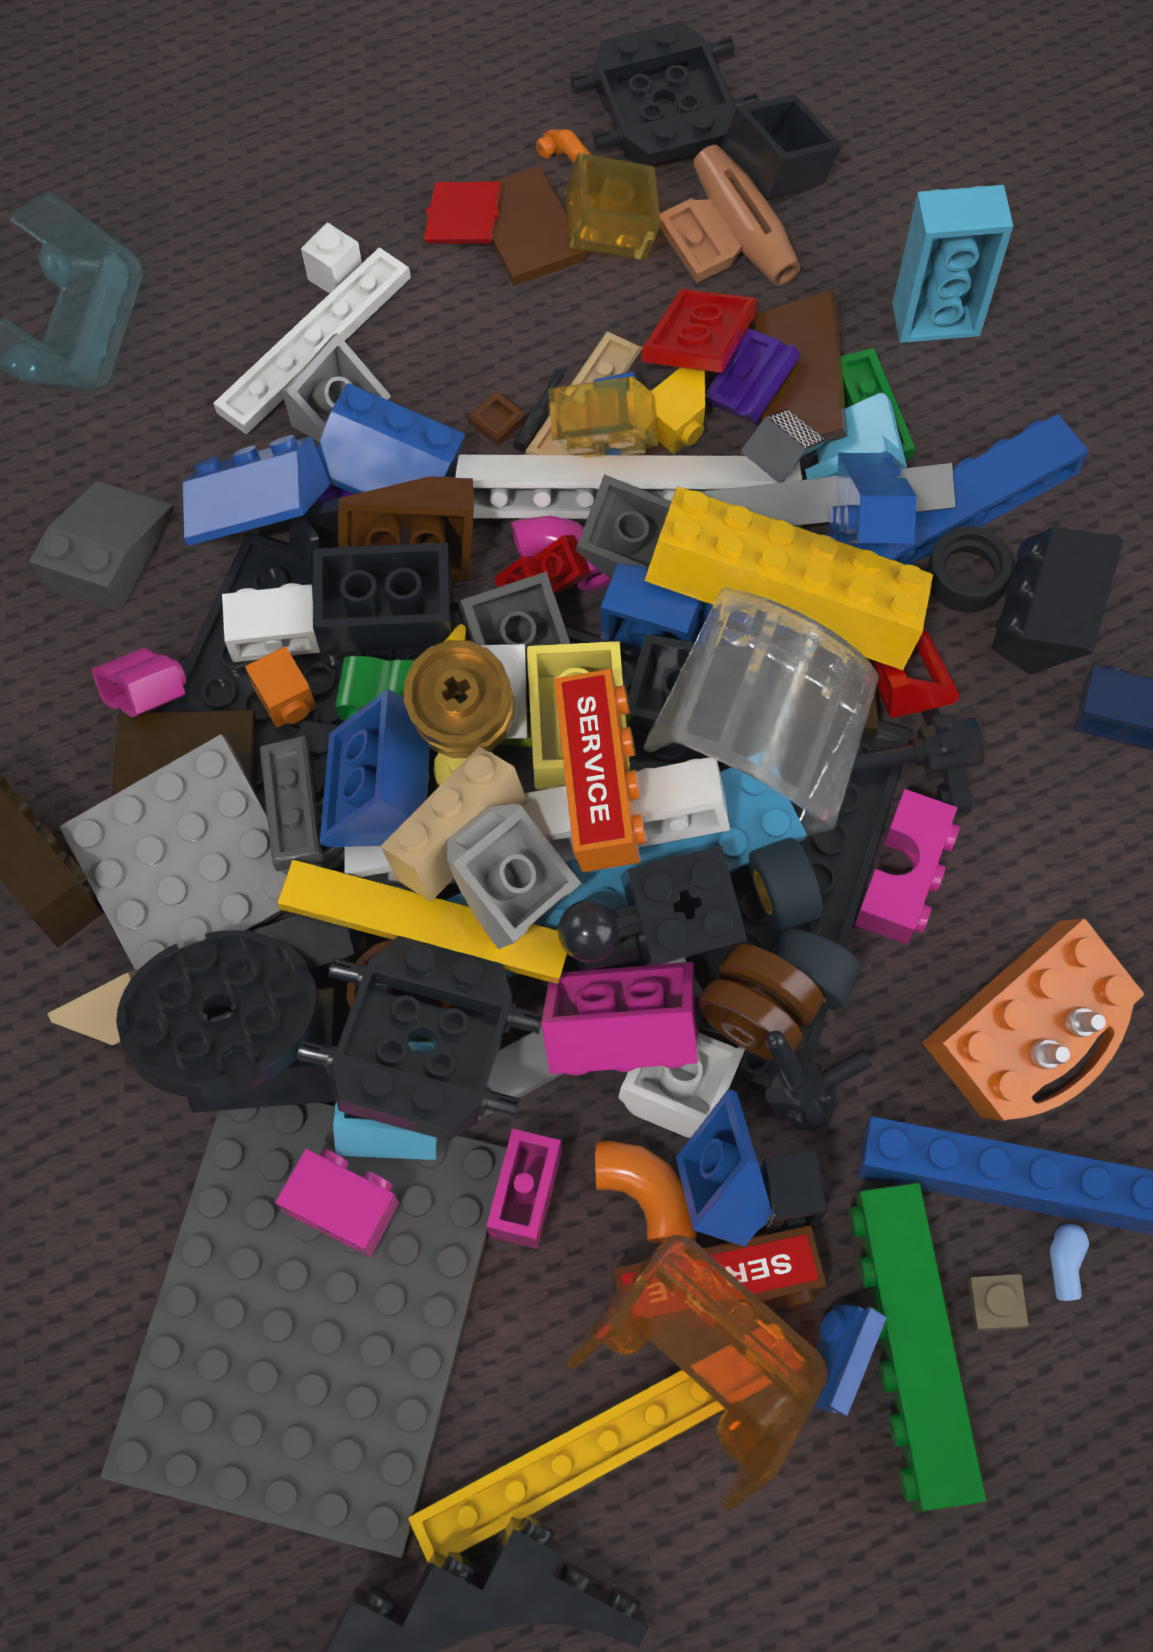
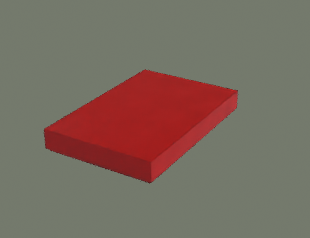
(700, 330)

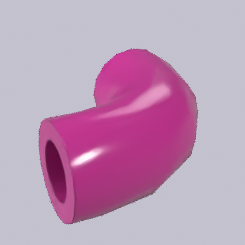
(537, 533)

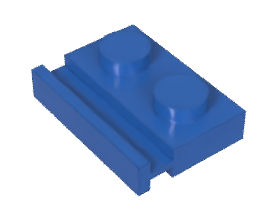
(846, 1347)

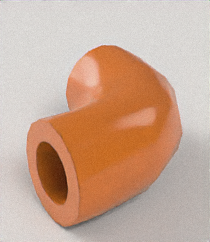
(650, 1183)

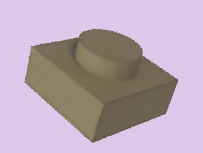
(997, 1302)

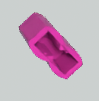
(139, 681)

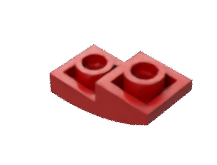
(559, 560)

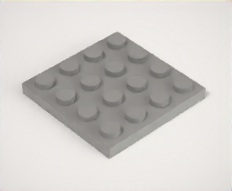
(180, 854)

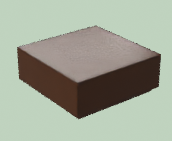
(496, 418)

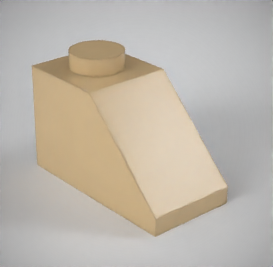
(95, 1011)

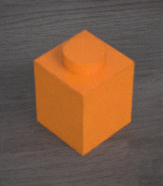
(281, 687)

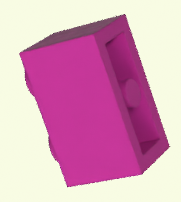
(524, 1188)
(339, 1201)

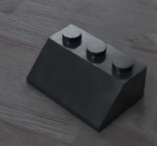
(1056, 598)

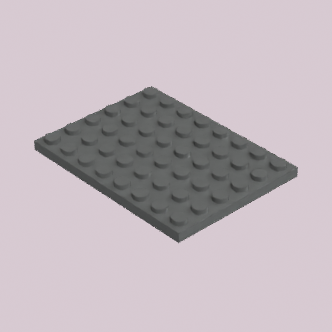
(287, 1363)

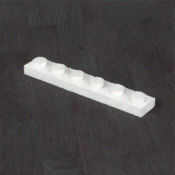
(340, 312)

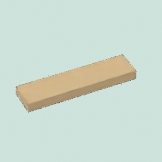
(609, 358)

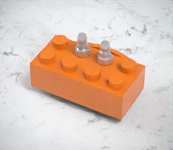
(1038, 1024)

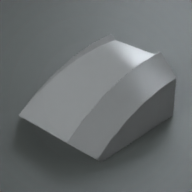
(507, 871)

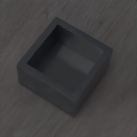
(781, 145)

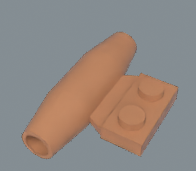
(731, 221)

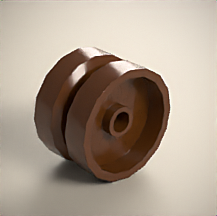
(757, 997)

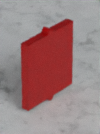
(462, 213)

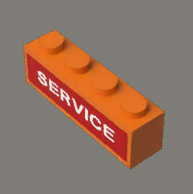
(597, 770)

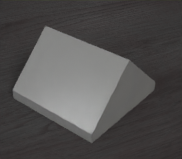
(321, 382)

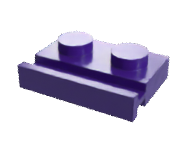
(752, 375)

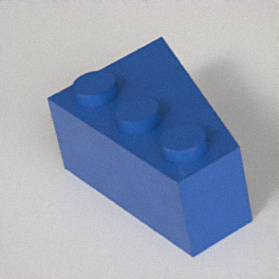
(872, 501)

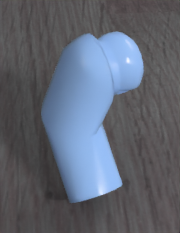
(1066, 1257)

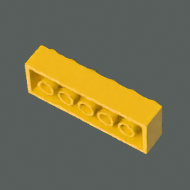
(847, 589)

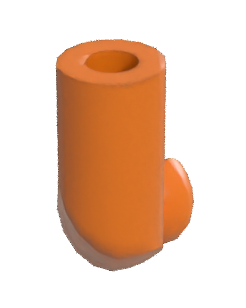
(561, 143)

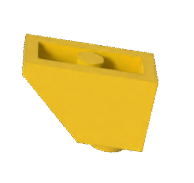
(680, 408)

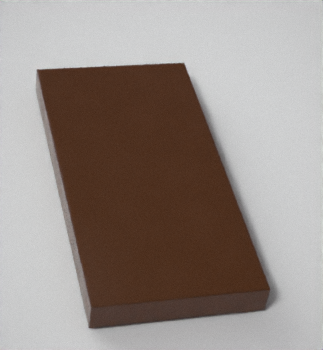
(816, 380)

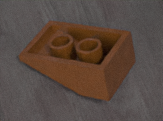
(413, 513)

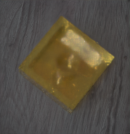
(612, 206)
(604, 417)

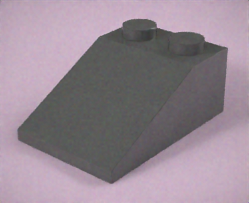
(100, 545)
(515, 616)

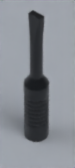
(536, 416)

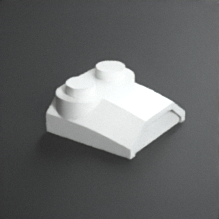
(683, 1095)

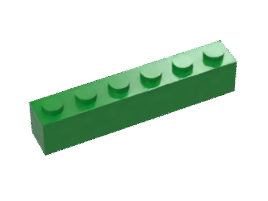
(917, 1350)

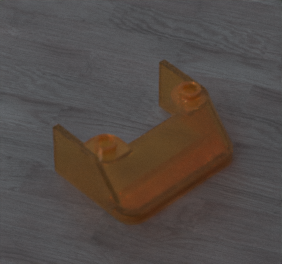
(726, 1345)

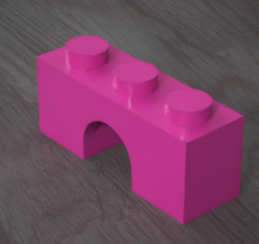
(896, 902)

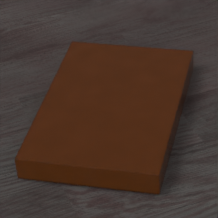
(532, 228)

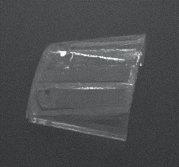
(773, 702)

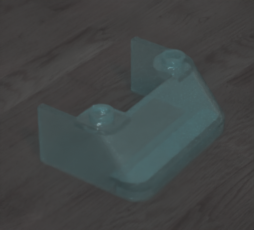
(93, 305)

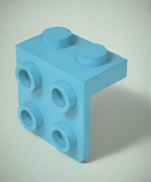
(869, 430)

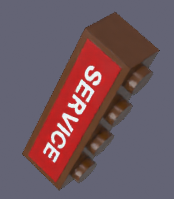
(770, 1266)

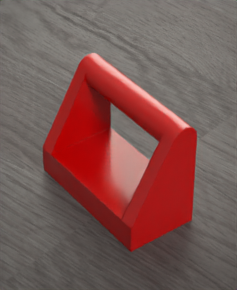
(909, 695)

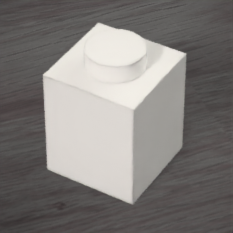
(330, 257)

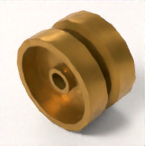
(453, 672)

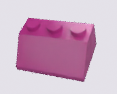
(621, 1019)

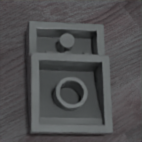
(622, 526)

